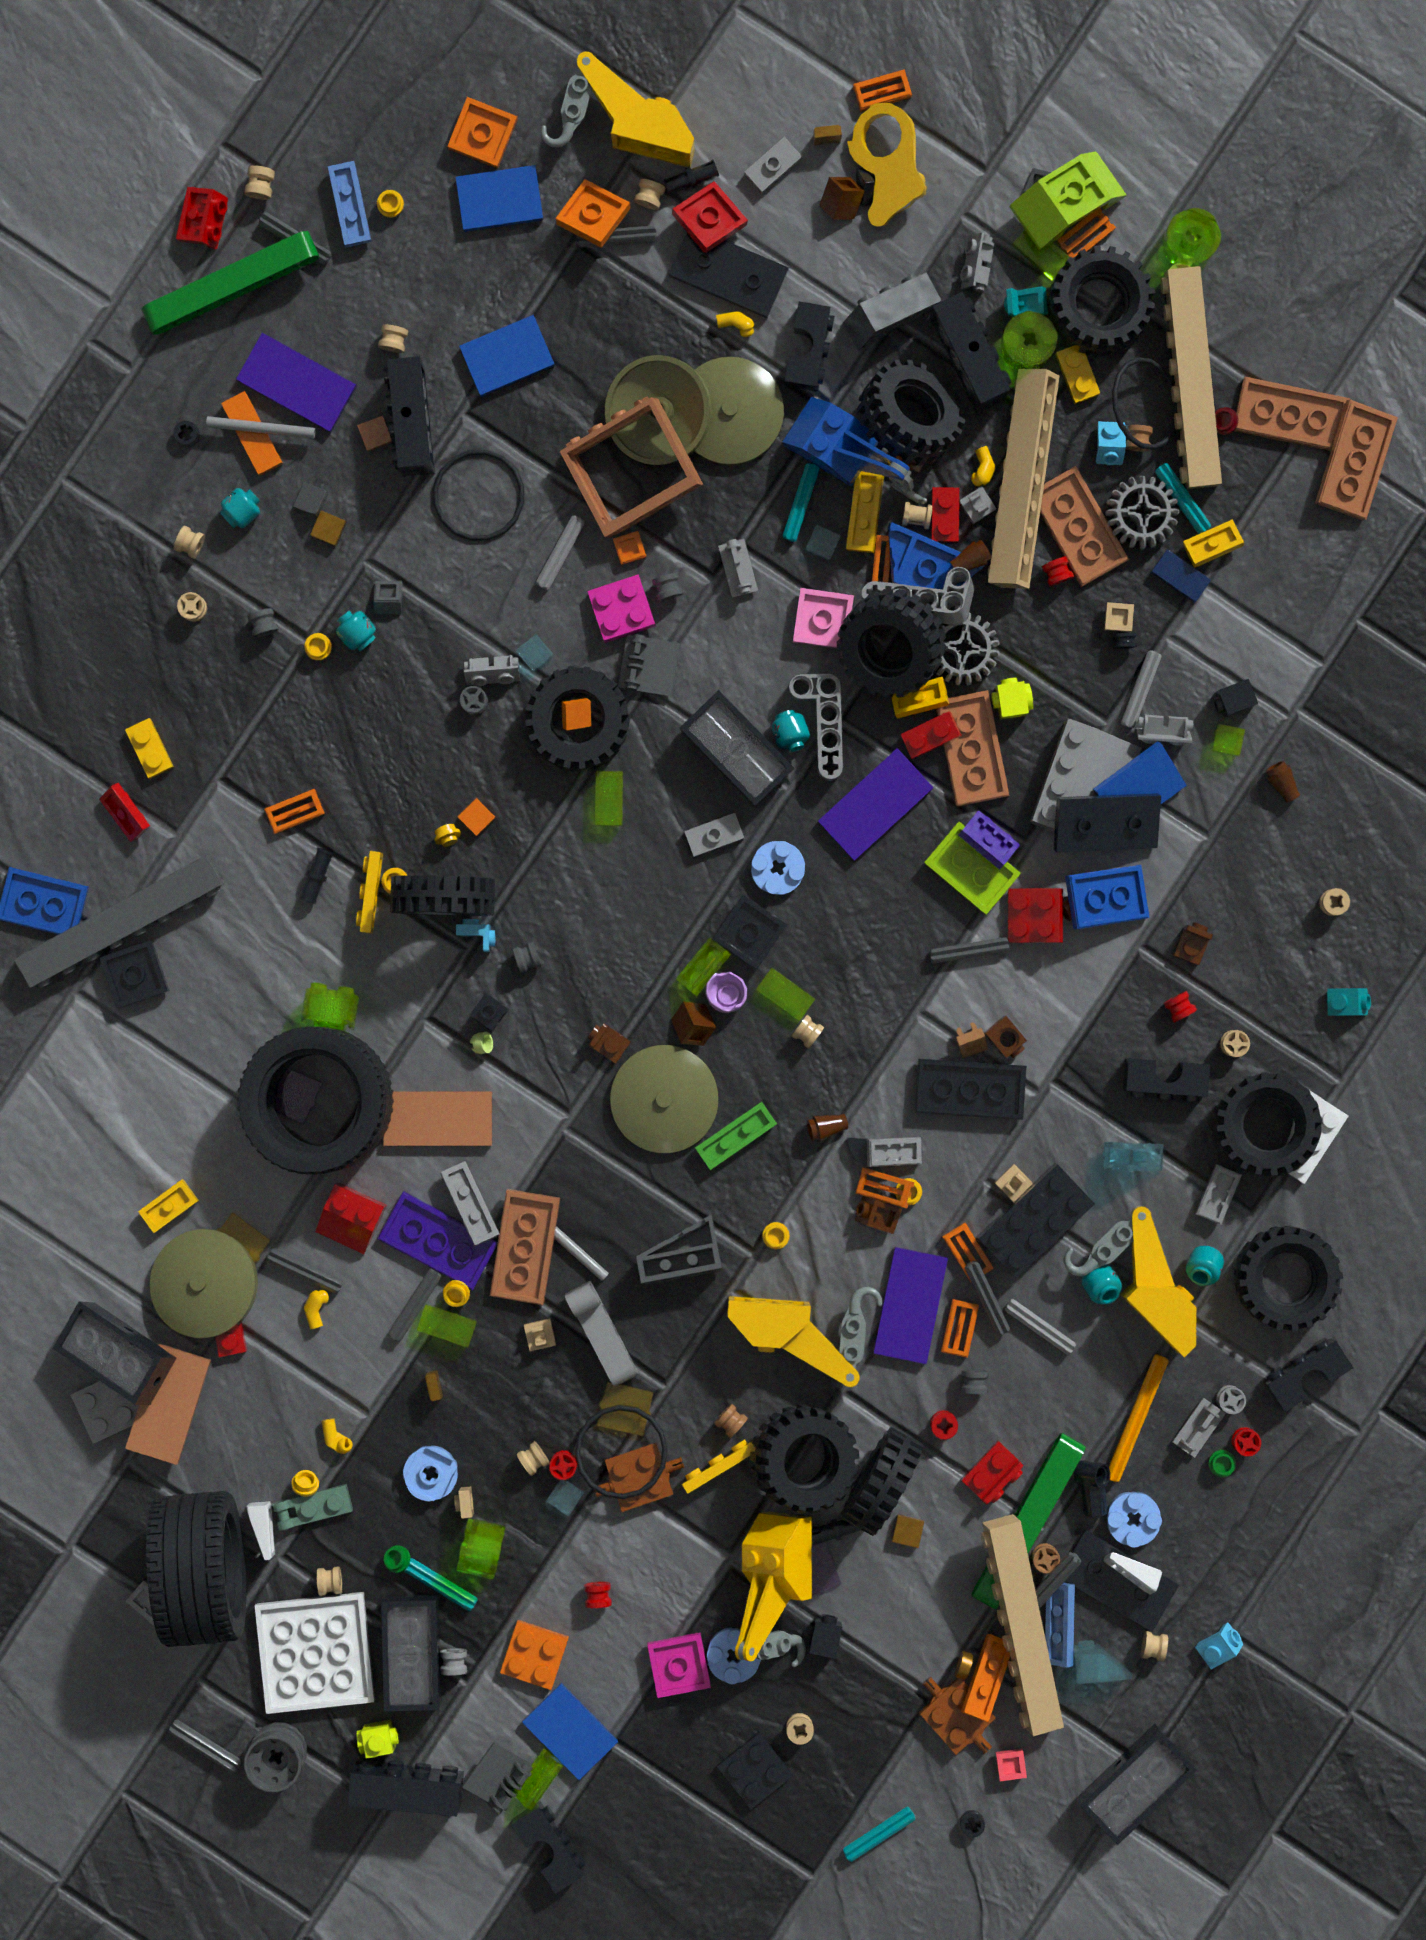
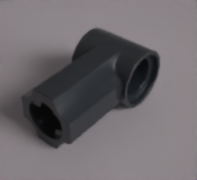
(1093, 1479)

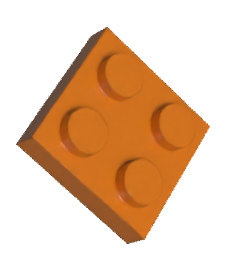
(482, 132)
(593, 213)
(534, 1654)

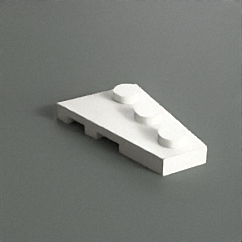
(1331, 1124)

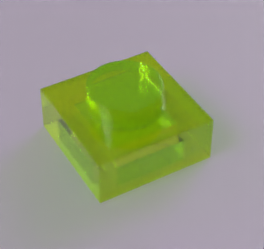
(1228, 740)

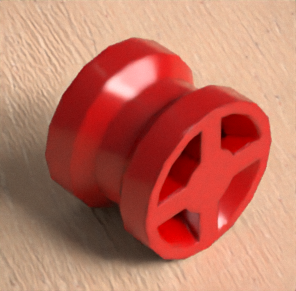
(1057, 571)
(1180, 1006)
(944, 1419)
(1250, 1444)
(563, 1469)
(597, 1594)

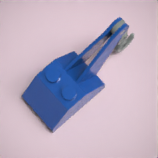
(841, 447)

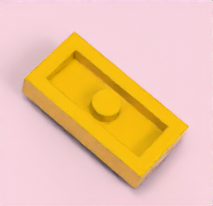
(1077, 374)
(1213, 543)
(928, 697)
(149, 748)
(168, 1206)

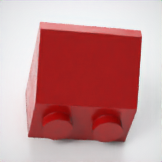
(350, 1217)

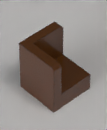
(841, 198)
(693, 1023)

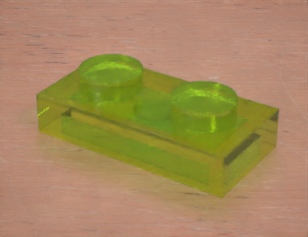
(1047, 260)
(609, 798)
(703, 966)
(785, 994)
(446, 1325)
(543, 1773)

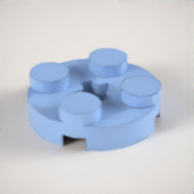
(773, 882)
(416, 1479)
(1133, 1534)
(717, 1655)

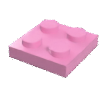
(820, 617)

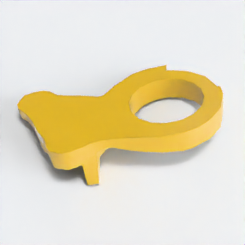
(896, 175)

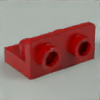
(202, 217)
(993, 1473)

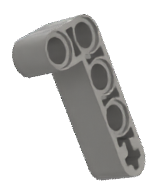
(941, 599)
(822, 726)
(601, 1333)

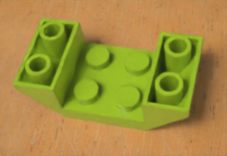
(1066, 198)

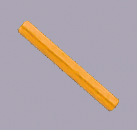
(1137, 1417)

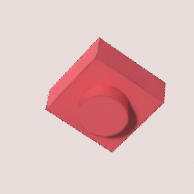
(1011, 1764)

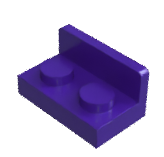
(989, 839)

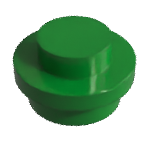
(1222, 1463)
(397, 1559)

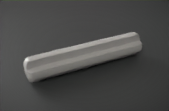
(560, 552)
(1141, 689)
(1040, 1326)

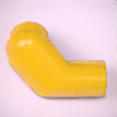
(738, 320)
(985, 469)
(313, 1306)
(334, 1439)

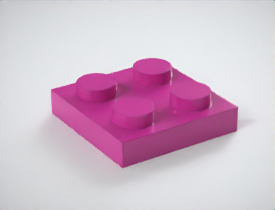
(621, 608)
(679, 1665)

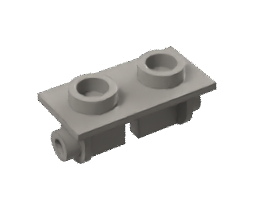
(977, 250)
(738, 567)
(504, 671)
(1177, 732)
(1198, 1427)

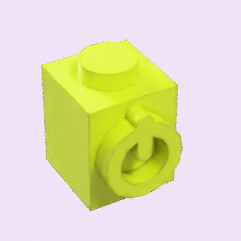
(1012, 698)
(377, 1739)

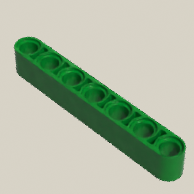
(230, 282)
(1038, 1503)

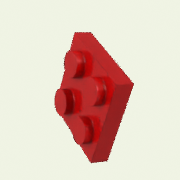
(709, 217)
(1035, 915)

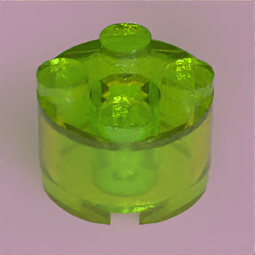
(1206, 240)
(1023, 327)
(330, 1007)
(481, 1548)

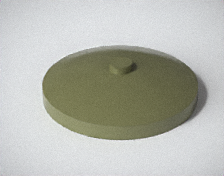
(681, 396)
(744, 411)
(664, 1099)
(203, 1283)

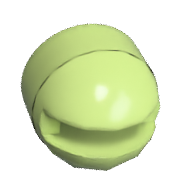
(482, 1043)

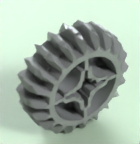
(1155, 511)
(975, 649)

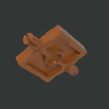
(634, 1470)
(948, 1722)

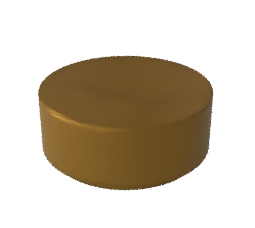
(964, 1665)

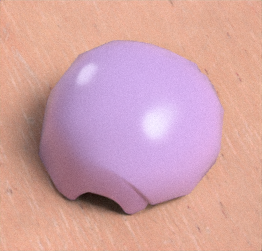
(726, 992)

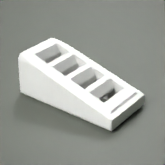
(262, 1522)
(1140, 1574)

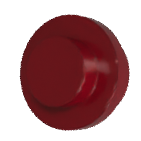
(1226, 420)

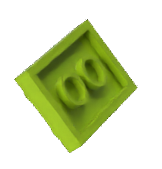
(970, 871)

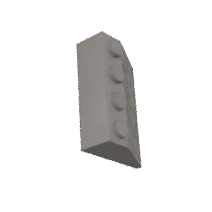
(1078, 765)

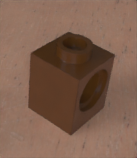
(995, 1031)

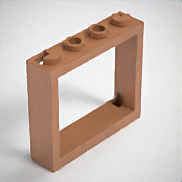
(601, 432)

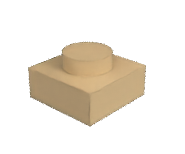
(1118, 617)
(464, 1502)

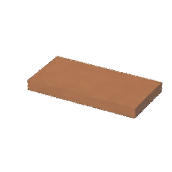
(1289, 413)
(1356, 460)
(1080, 527)
(974, 757)
(440, 1119)
(525, 1247)
(165, 1424)

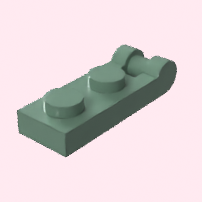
(318, 1506)

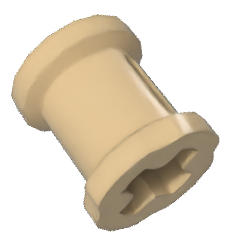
(917, 515)

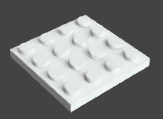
(314, 1652)

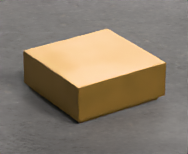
(827, 134)
(328, 528)
(434, 1385)
(908, 1531)

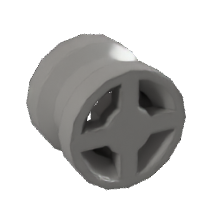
(1234, 1403)
(453, 1661)

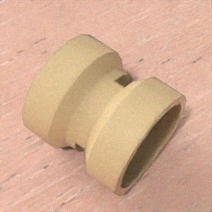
(259, 182)

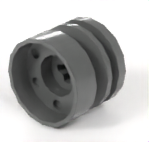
(273, 1771)

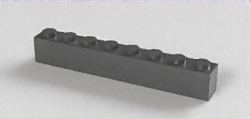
(118, 921)

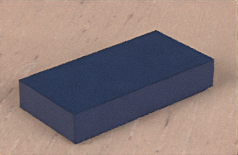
(1181, 576)

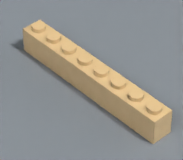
(1192, 377)
(1023, 478)
(1022, 1625)

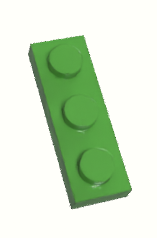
(735, 1135)

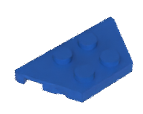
(919, 560)

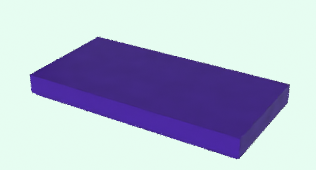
(296, 382)
(875, 804)
(436, 1240)
(910, 1305)

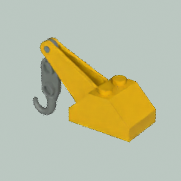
(639, 125)
(1153, 1291)
(788, 1326)
(779, 1569)

